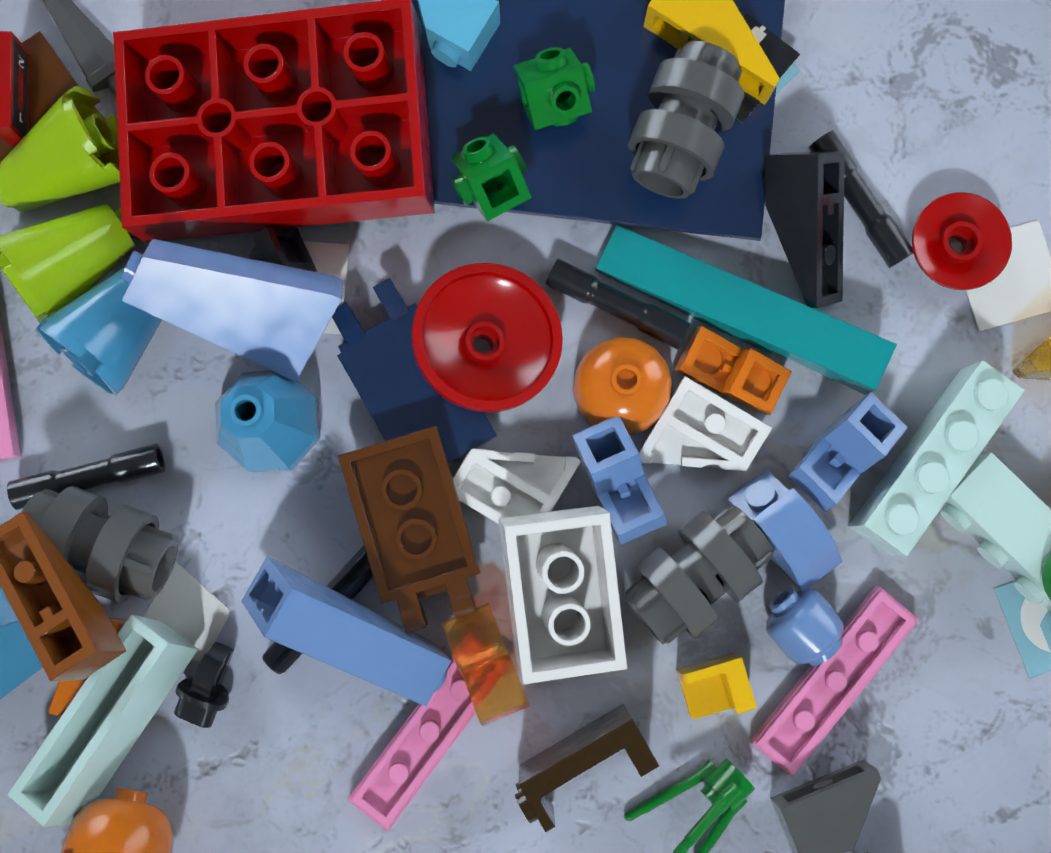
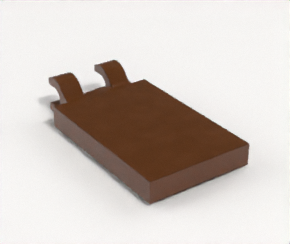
(412, 523)

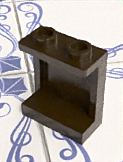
(576, 755)

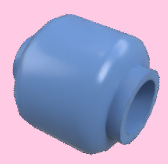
(804, 626)

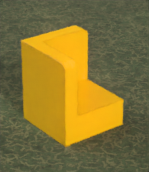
(716, 686)

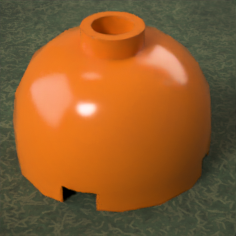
(623, 381)
(119, 826)

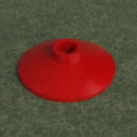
(978, 227)

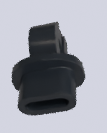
(203, 694)

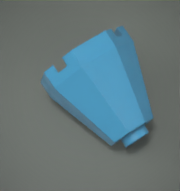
(267, 421)

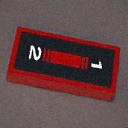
(13, 88)

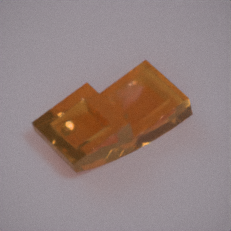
(485, 665)

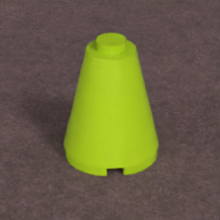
(62, 154)
(63, 257)

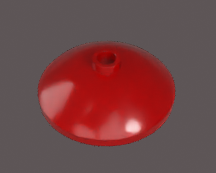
(494, 306)

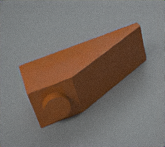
(54, 604)

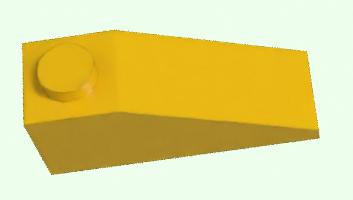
(718, 24)

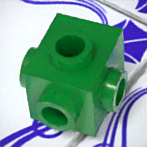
(554, 87)
(490, 176)

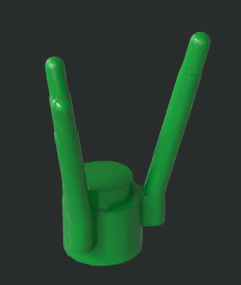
(724, 790)

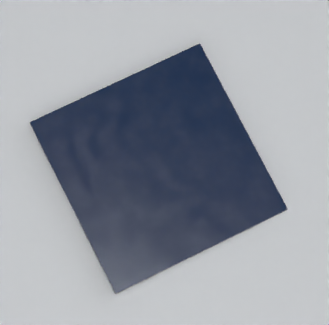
(586, 165)

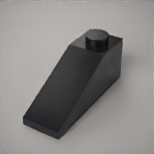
(808, 214)

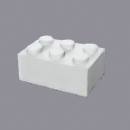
(563, 594)

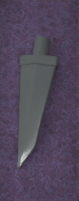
(86, 42)

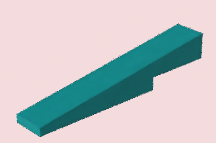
(747, 311)

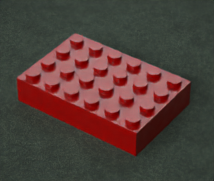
(273, 121)

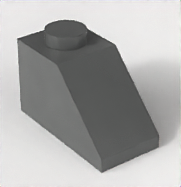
(828, 810)

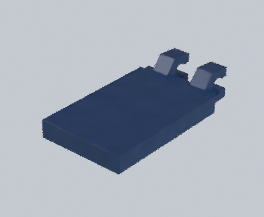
(392, 384)

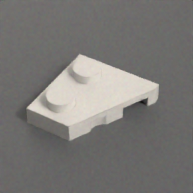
(703, 432)
(512, 482)

